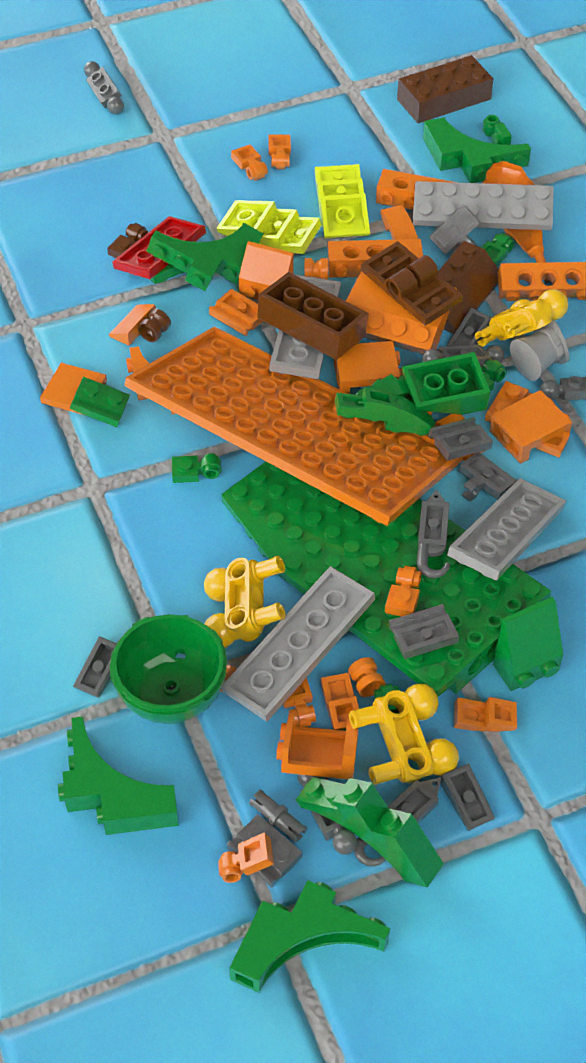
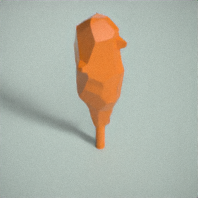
(529, 240)

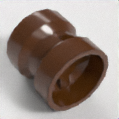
(156, 322)

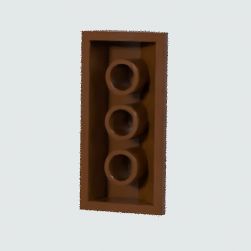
(474, 277)

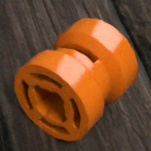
(317, 269)
(365, 674)

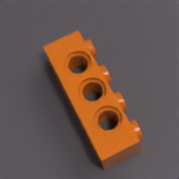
(398, 188)
(347, 256)
(534, 273)

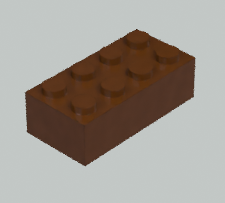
(444, 89)
(312, 315)

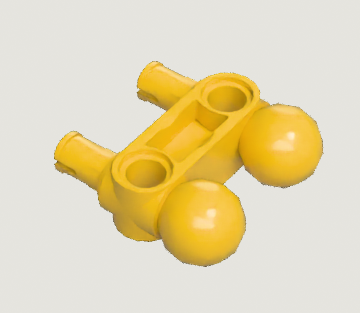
(525, 317)
(243, 592)
(405, 737)

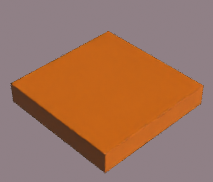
(65, 383)

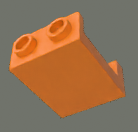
(366, 364)
(528, 424)
(317, 750)

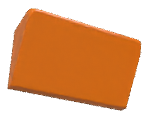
(127, 329)

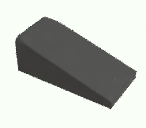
(472, 323)
(96, 670)
(467, 797)

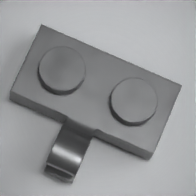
(455, 229)
(485, 476)

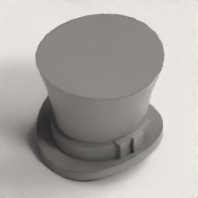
(539, 351)

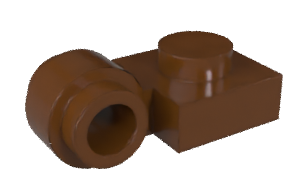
(134, 233)

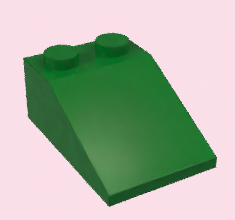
(448, 385)
(529, 645)

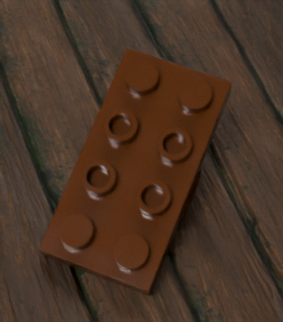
(412, 282)

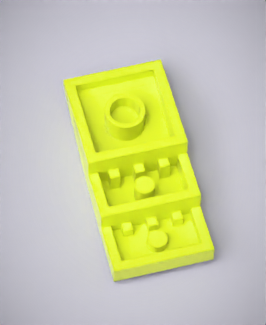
(342, 201)
(281, 227)

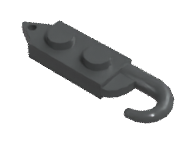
(433, 534)
(417, 799)

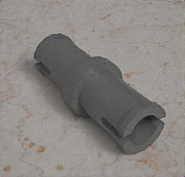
(278, 816)

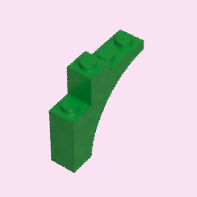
(455, 150)
(205, 259)
(119, 800)
(386, 830)
(314, 922)

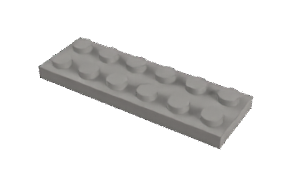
(493, 204)
(295, 356)
(506, 529)
(298, 643)

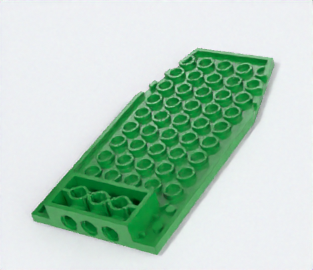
(320, 531)

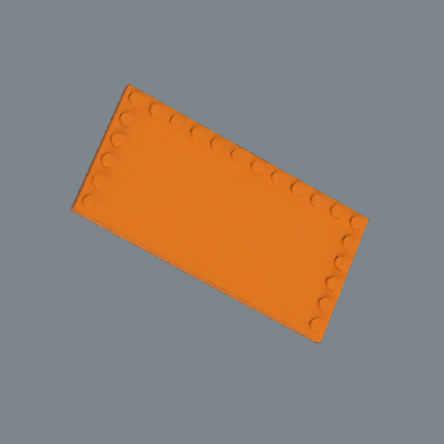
(292, 424)

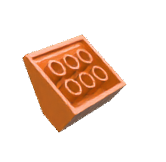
(393, 322)

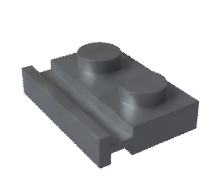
(460, 438)
(423, 631)
(284, 852)

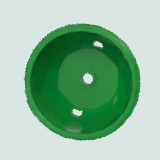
(147, 665)

